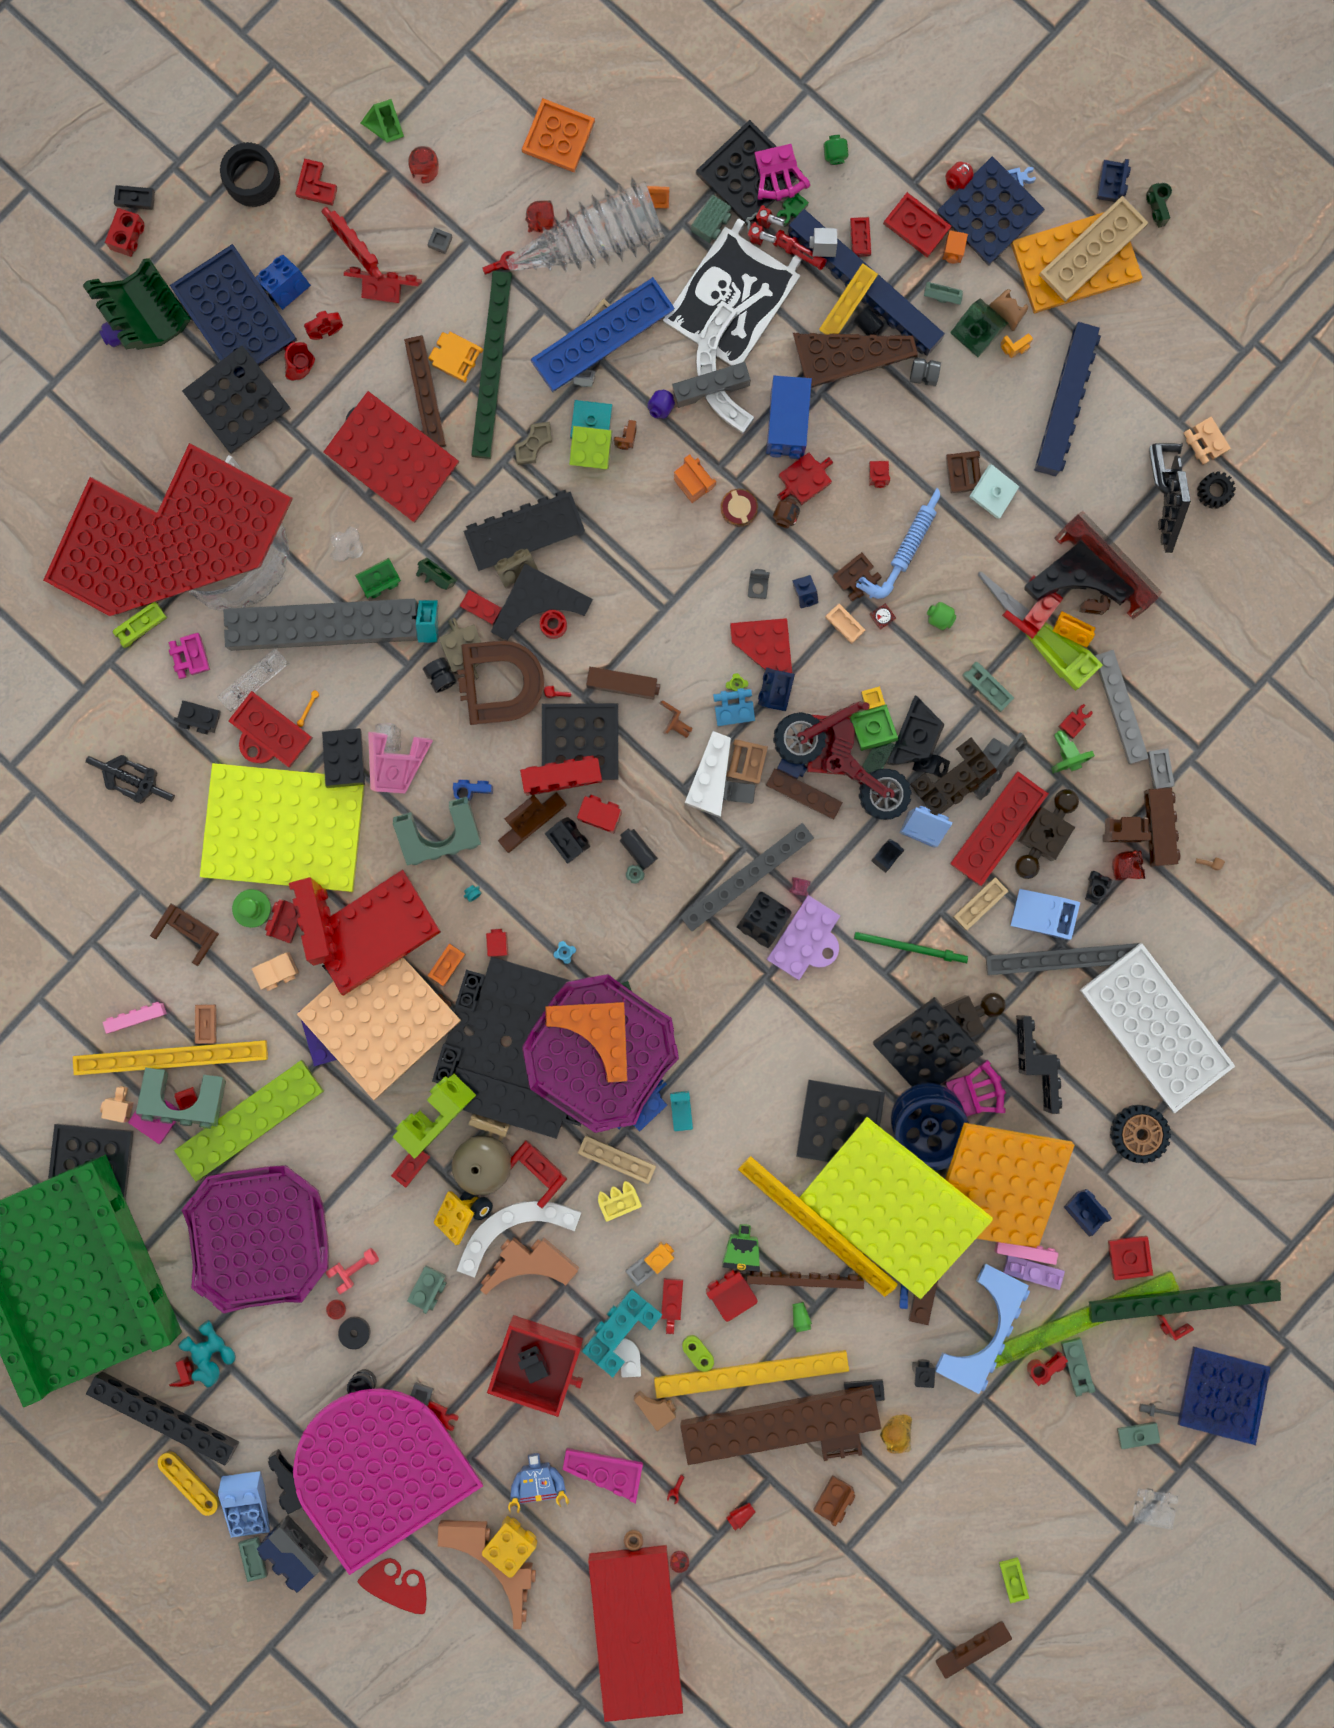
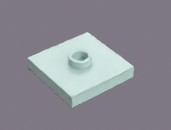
(994, 491)

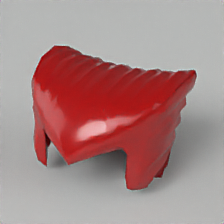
(298, 361)

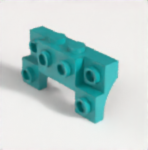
(616, 1327)

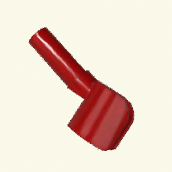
(550, 692)
(675, 1492)

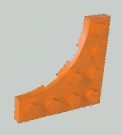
(600, 1025)

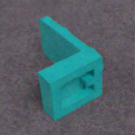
(681, 1111)

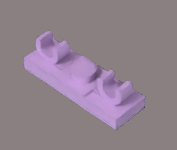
(1034, 1272)

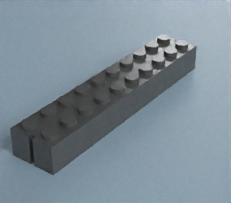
(320, 624)

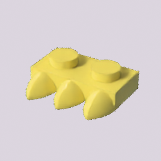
(619, 1202)

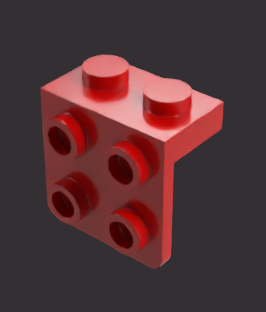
(731, 1295)

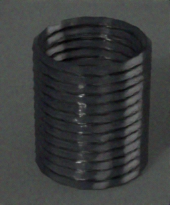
(868, 322)

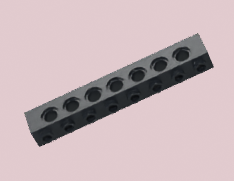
(162, 1418)

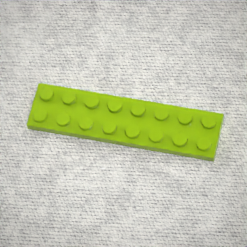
(249, 1120)

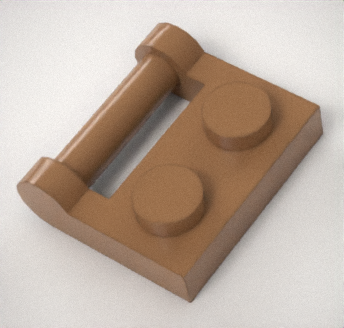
(753, 762)

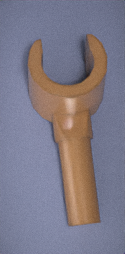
(1217, 864)

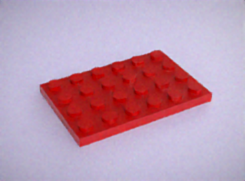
(391, 456)

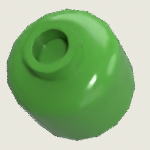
(941, 616)

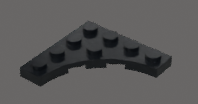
(1080, 570)
(535, 594)

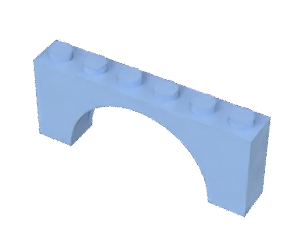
(973, 1369)

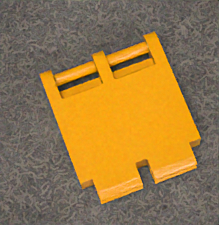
(454, 355)

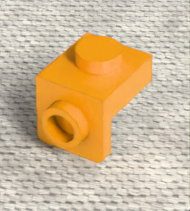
(1020, 346)
(660, 1257)

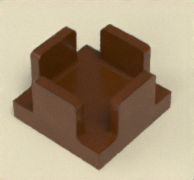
(1126, 830)

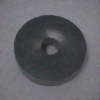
(346, 1337)

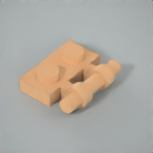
(1211, 438)

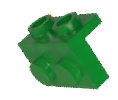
(378, 578)

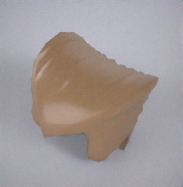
(1009, 309)

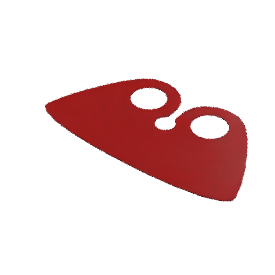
(401, 1596)

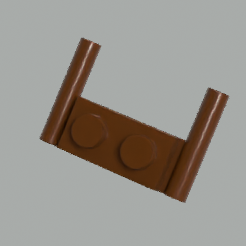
(189, 927)

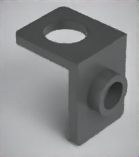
(758, 576)
(739, 792)

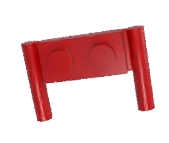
(1037, 615)
(541, 1168)

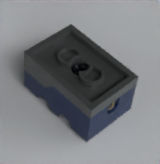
(292, 1554)

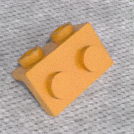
(1074, 629)

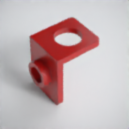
(1175, 1335)

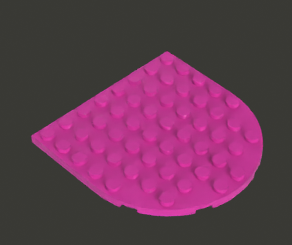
(377, 1472)

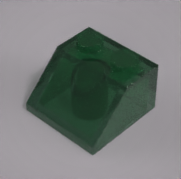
(979, 327)

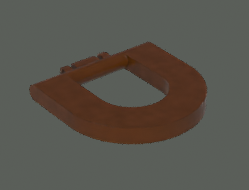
(498, 652)

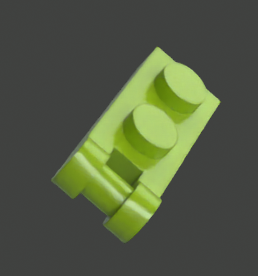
(139, 624)

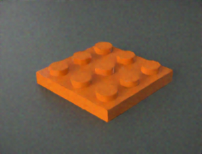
(558, 135)

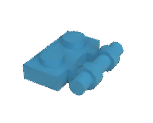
(735, 712)

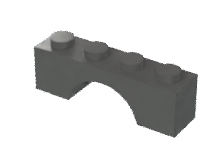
(725, 379)

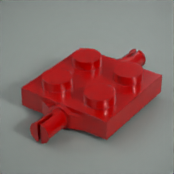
(805, 478)

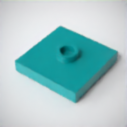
(591, 415)

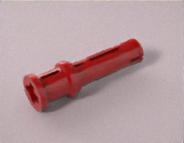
(793, 244)

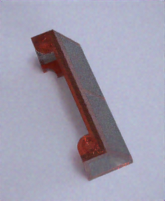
(1085, 529)

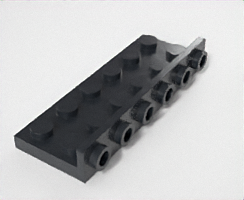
(525, 529)

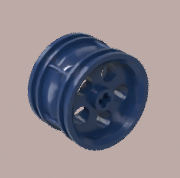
(922, 1097)

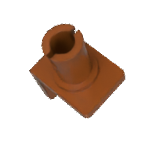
(675, 723)

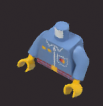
(537, 1483)

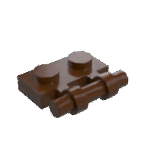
(852, 572)

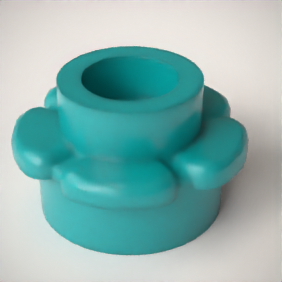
(472, 893)

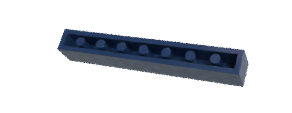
(1067, 399)

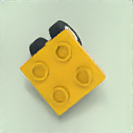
(457, 1213)

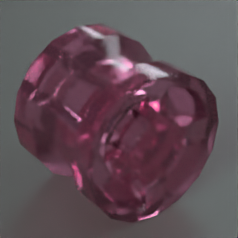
(799, 886)

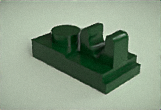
(435, 573)

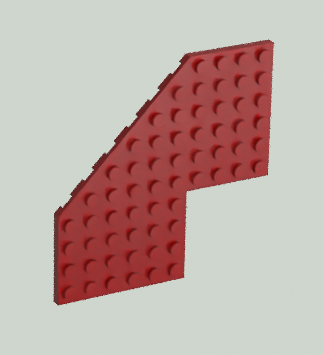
(205, 531)

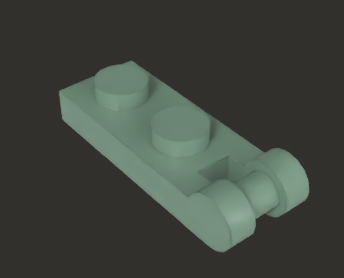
(988, 686)
(1077, 1366)

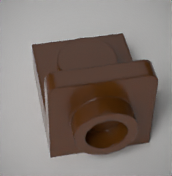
(1092, 606)

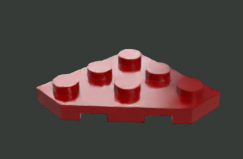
(764, 642)

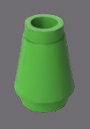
(801, 1319)

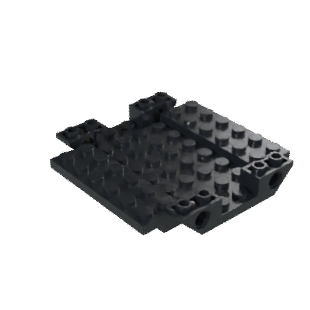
(501, 1005)

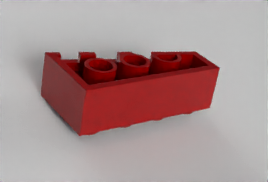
(561, 776)
(314, 921)

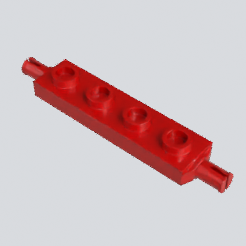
(351, 240)

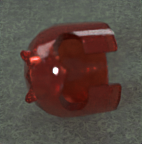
(423, 162)
(540, 214)
(1128, 865)

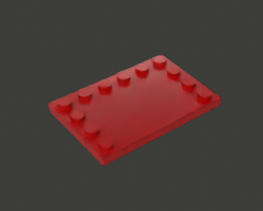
(378, 931)

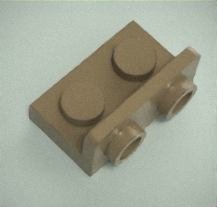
(510, 568)

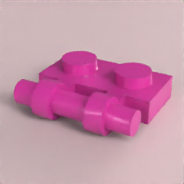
(194, 654)

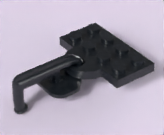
(1174, 490)

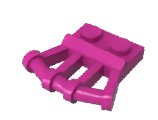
(775, 162)
(965, 1090)

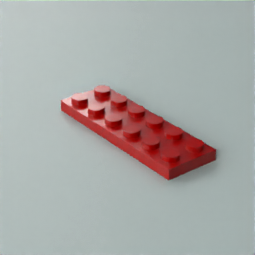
(999, 828)

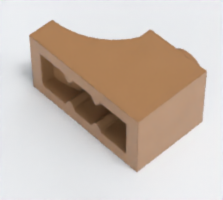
(657, 1411)

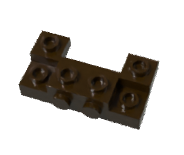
(957, 782)

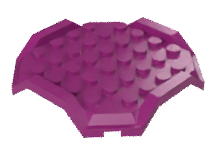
(571, 1072)
(256, 1238)

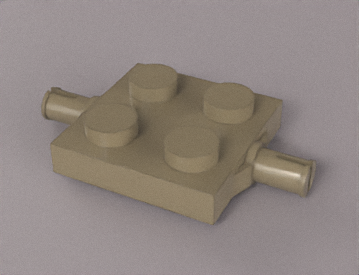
(452, 644)

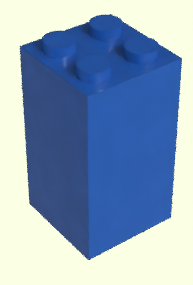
(788, 416)

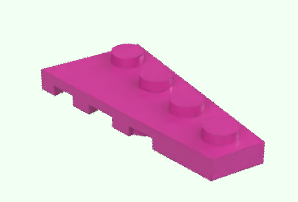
(607, 1472)

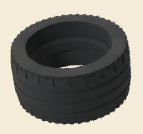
(241, 154)

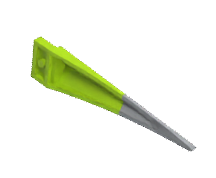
(1064, 655)

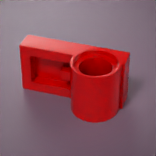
(1054, 1364)

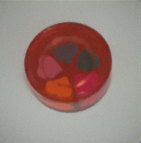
(679, 1561)

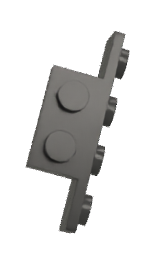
(1001, 757)

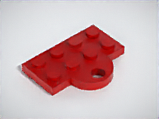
(268, 732)

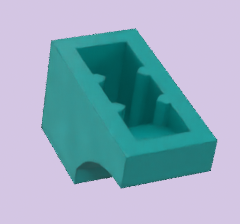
(427, 621)

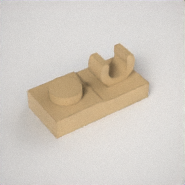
(489, 1125)

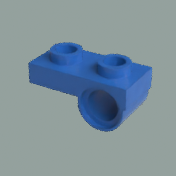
(481, 787)

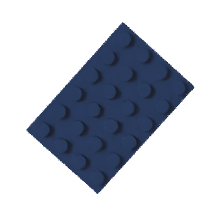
(233, 308)

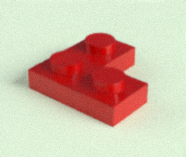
(311, 187)

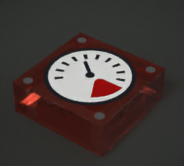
(882, 616)

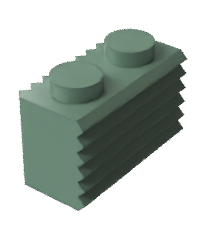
(711, 219)

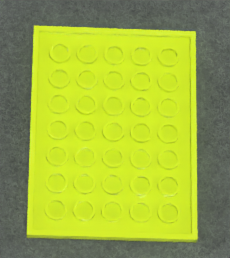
(280, 828)
(895, 1208)

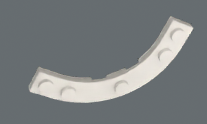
(706, 363)
(508, 1217)

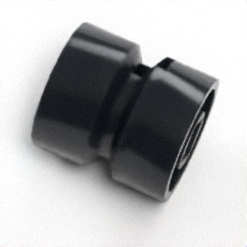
(439, 674)
(361, 1380)

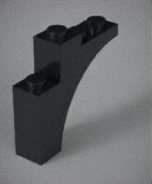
(284, 1472)

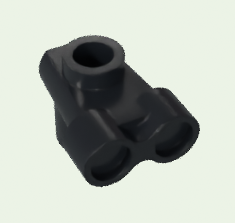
(1098, 884)

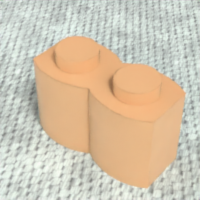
(274, 971)

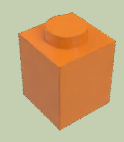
(954, 247)

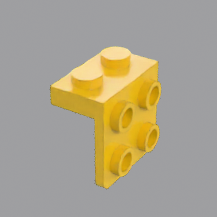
(510, 1547)

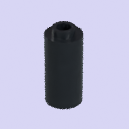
(637, 848)

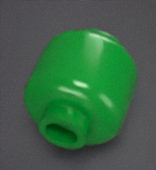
(835, 150)

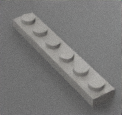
(1121, 708)

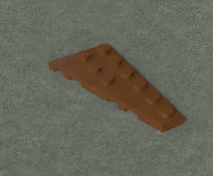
(844, 355)

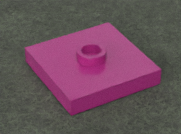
(155, 1130)

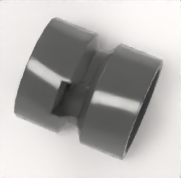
(925, 371)

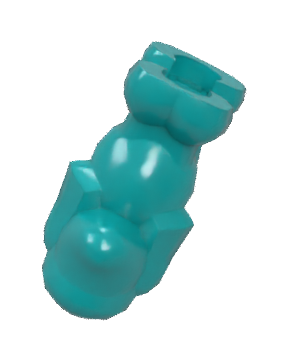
(201, 1354)

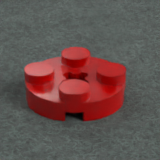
(323, 324)

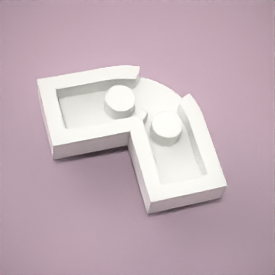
(631, 1355)

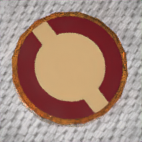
(739, 507)

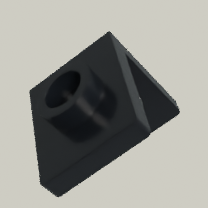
(932, 766)

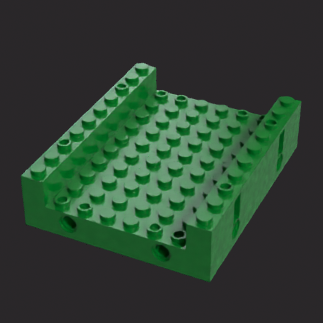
(75, 1282)

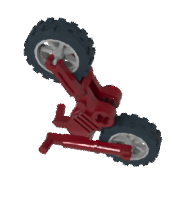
(839, 751)

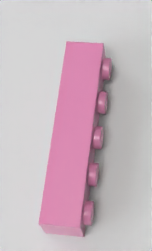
(134, 1017)
(1037, 1254)

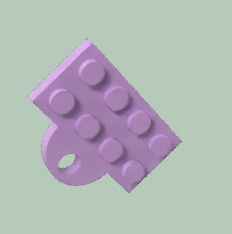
(806, 939)

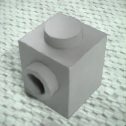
(824, 242)

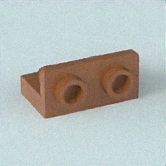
(834, 1500)

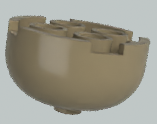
(491, 1160)

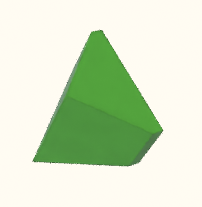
(383, 121)

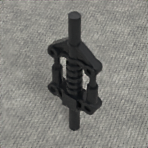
(145, 786)

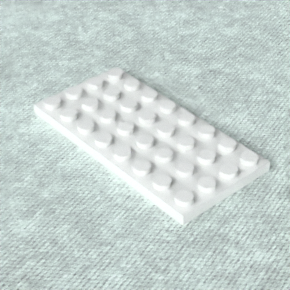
(1157, 1028)

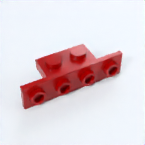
(385, 290)

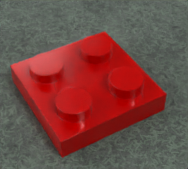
(1130, 1257)

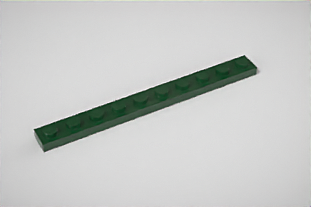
(491, 365)
(1184, 1301)

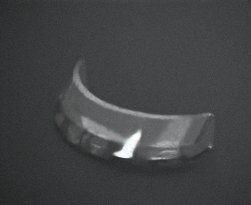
(256, 584)

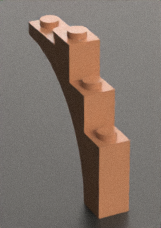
(472, 1539)

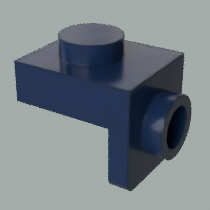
(805, 591)

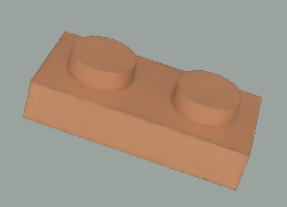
(205, 1024)

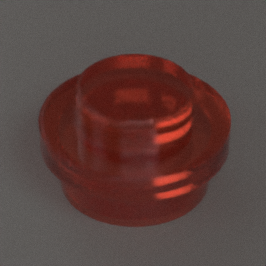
(336, 1309)

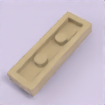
(980, 903)

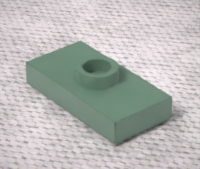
(943, 293)
(1138, 1435)
(252, 1562)

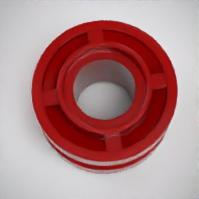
(550, 616)

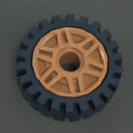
(1125, 1134)

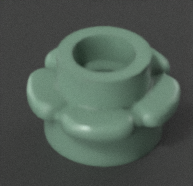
(629, 874)

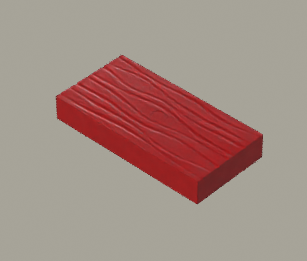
(635, 1633)

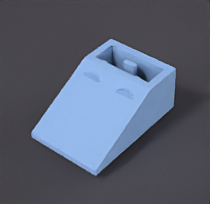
(925, 826)
(1045, 914)
(244, 1504)

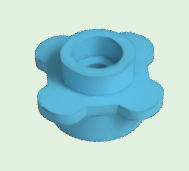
(563, 947)

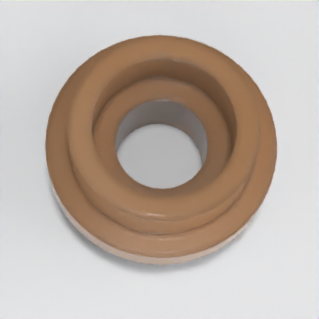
(633, 1545)

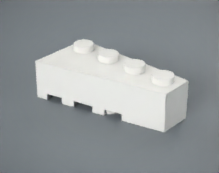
(709, 782)

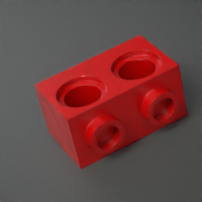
(119, 232)

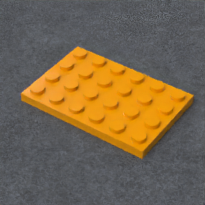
(1040, 249)

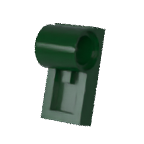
(1158, 204)

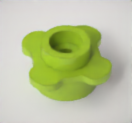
(736, 679)

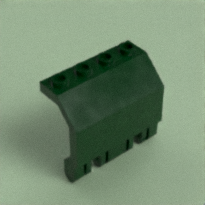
(140, 307)

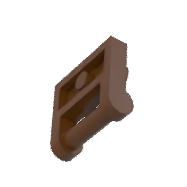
(958, 471)

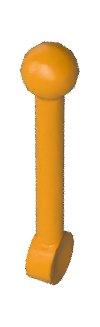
(314, 694)

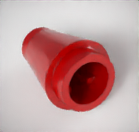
(740, 1516)

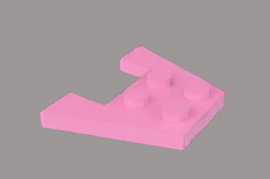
(394, 771)

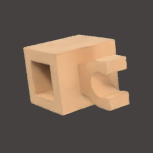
(117, 1108)

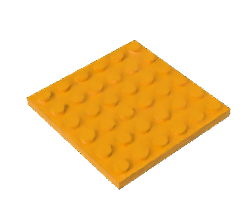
(1010, 1179)

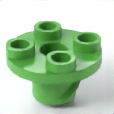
(251, 908)

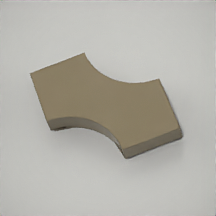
(527, 450)

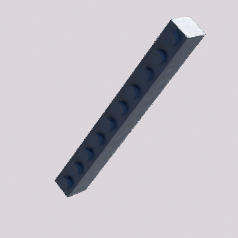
(880, 295)

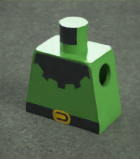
(742, 1251)

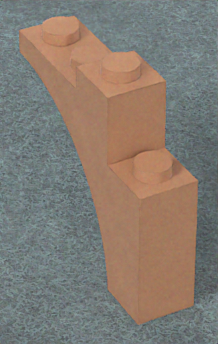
(519, 1260)

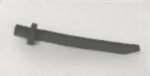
(1150, 1409)

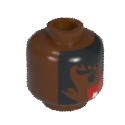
(786, 513)

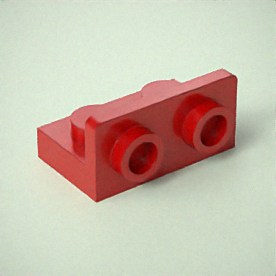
(284, 921)

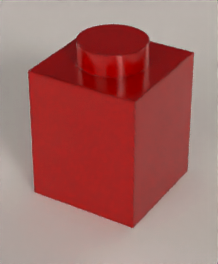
(497, 943)

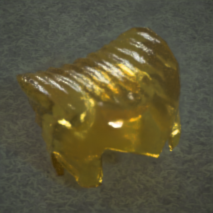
(897, 1434)

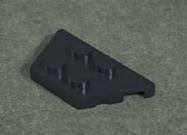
(917, 736)

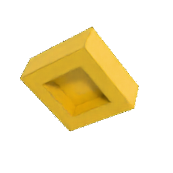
(873, 697)

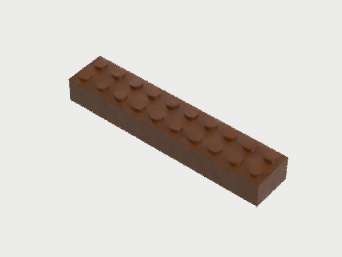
(780, 1424)

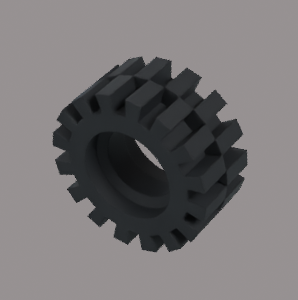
(1224, 482)

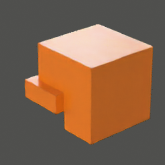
(693, 479)

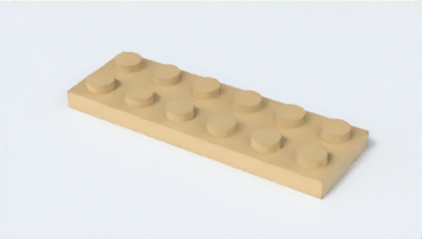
(1093, 248)

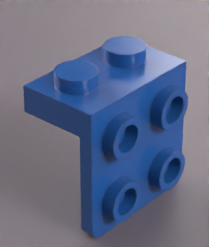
(283, 281)

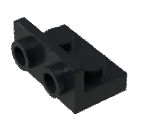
(197, 716)
(567, 839)

